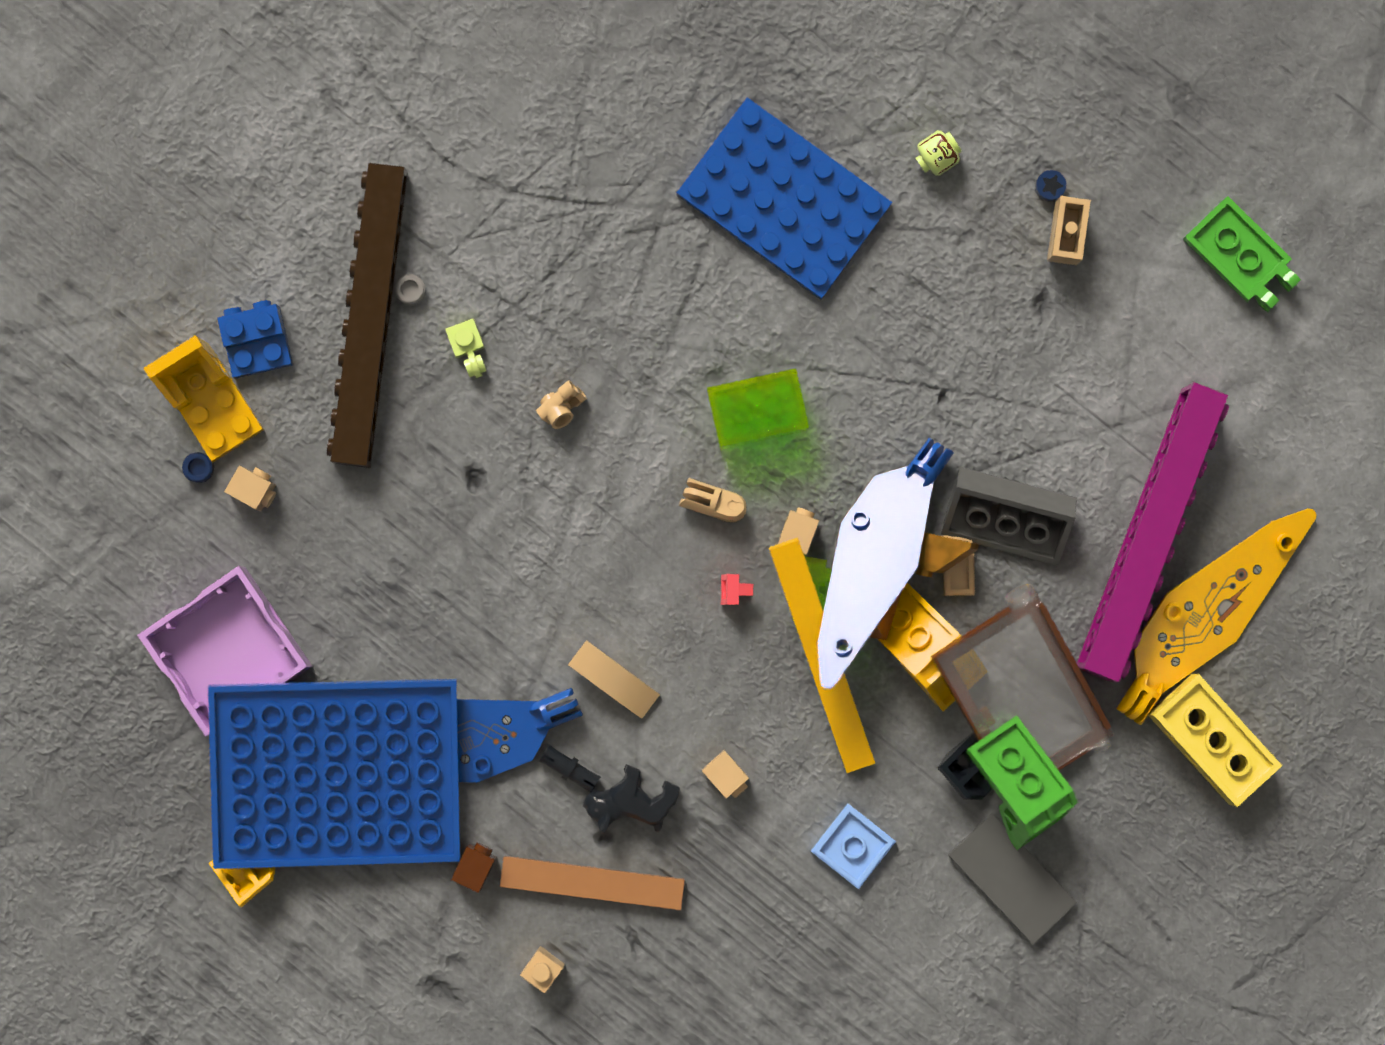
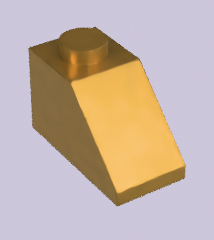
(942, 553)

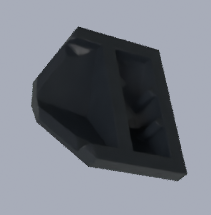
(963, 772)

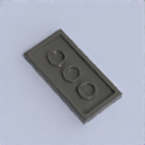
(1012, 879)

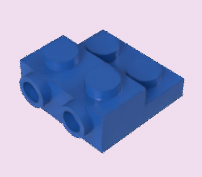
(255, 339)

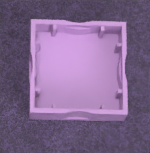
(223, 639)

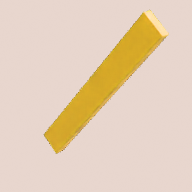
(808, 618)

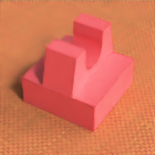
(732, 589)

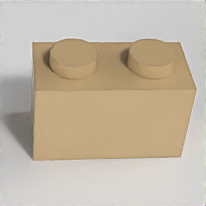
(1068, 230)

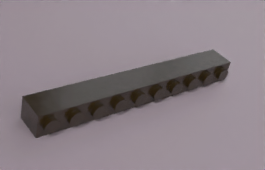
(368, 315)

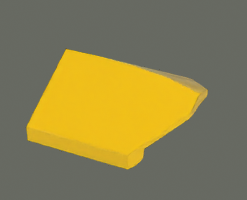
(245, 882)

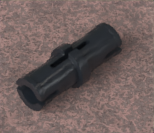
(570, 768)

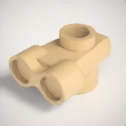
(556, 406)

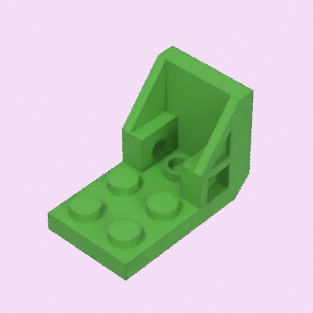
(1024, 779)

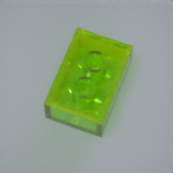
(757, 409)

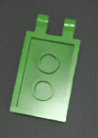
(1241, 253)

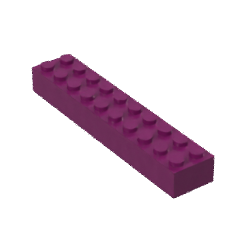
(1152, 532)

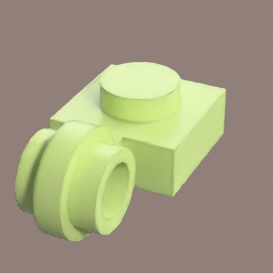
(466, 340)

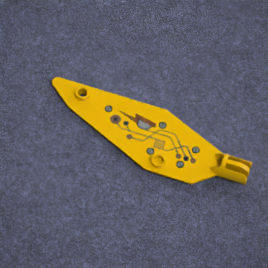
(1209, 611)

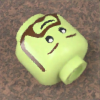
(938, 153)

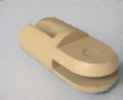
(713, 501)

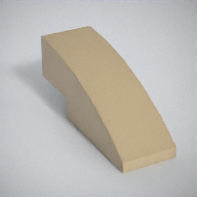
(614, 679)

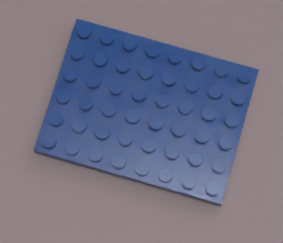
(334, 773)

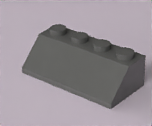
(1009, 515)

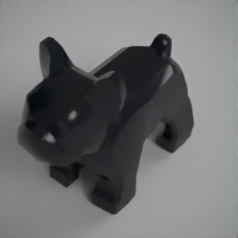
(630, 801)

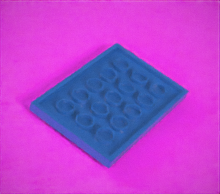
(784, 198)

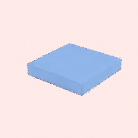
(853, 846)

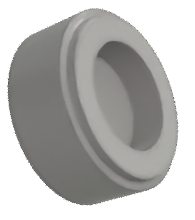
(410, 289)

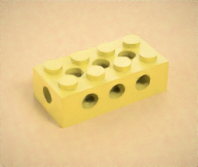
(1234, 739)

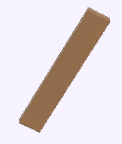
(592, 882)

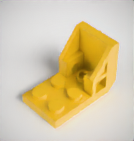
(205, 396)
(914, 637)

